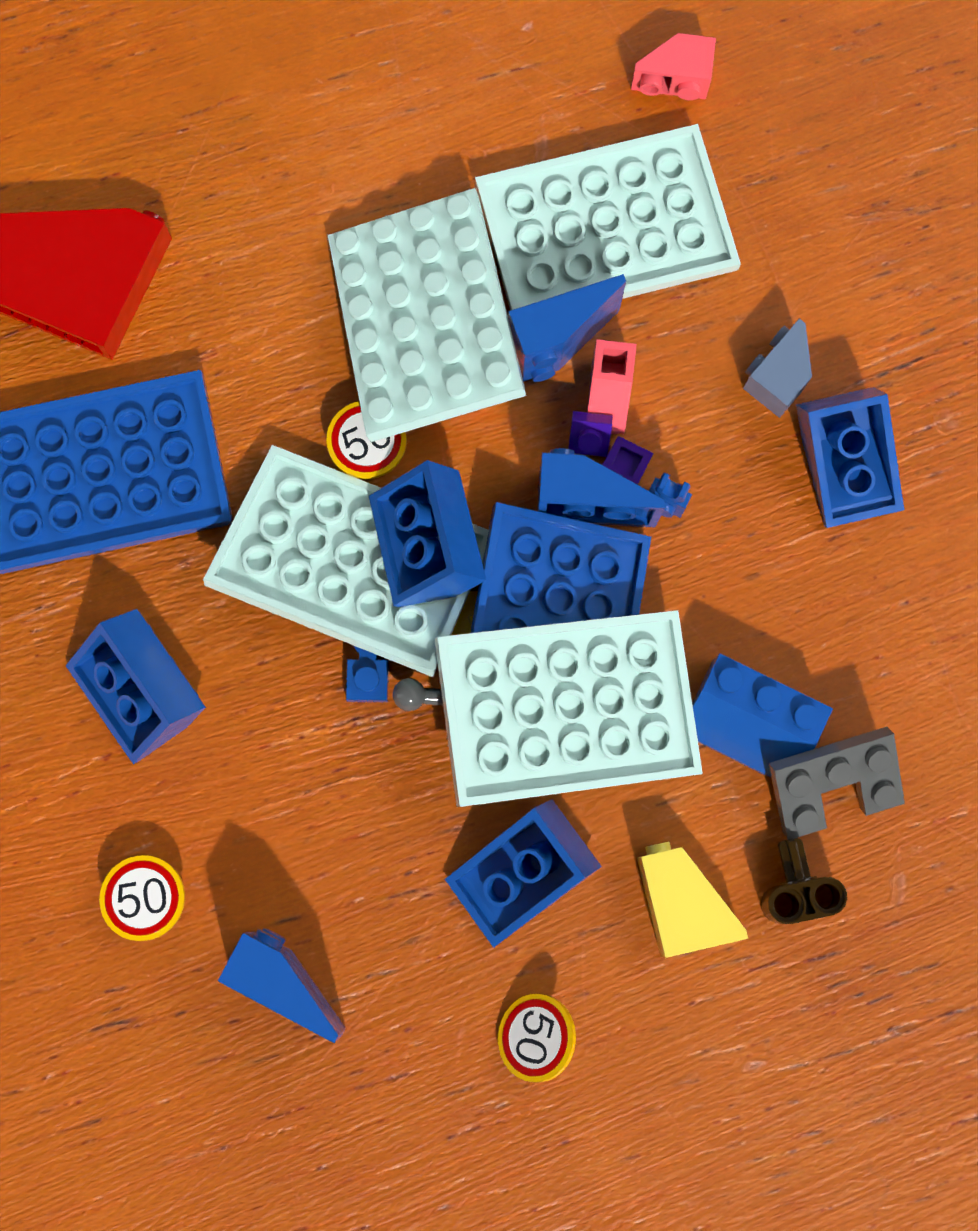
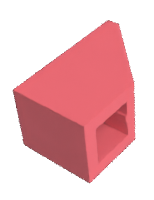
(677, 68)
(612, 381)

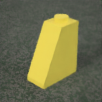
(684, 904)

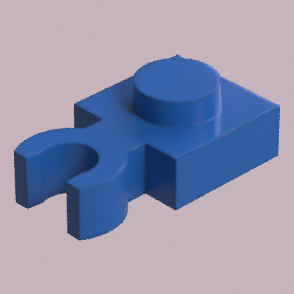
(674, 494)
(367, 678)

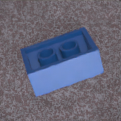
(426, 535)
(134, 684)
(755, 716)

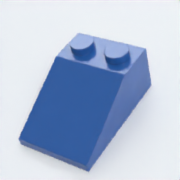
(558, 327)
(851, 455)
(592, 493)
(522, 872)
(277, 980)

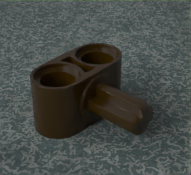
(801, 888)

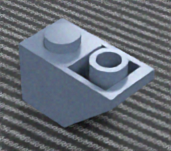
(784, 372)

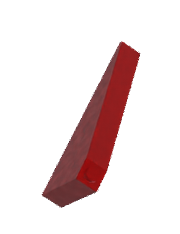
(79, 271)

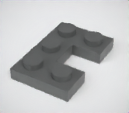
(862, 759)

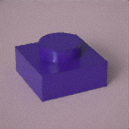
(590, 433)
(628, 459)

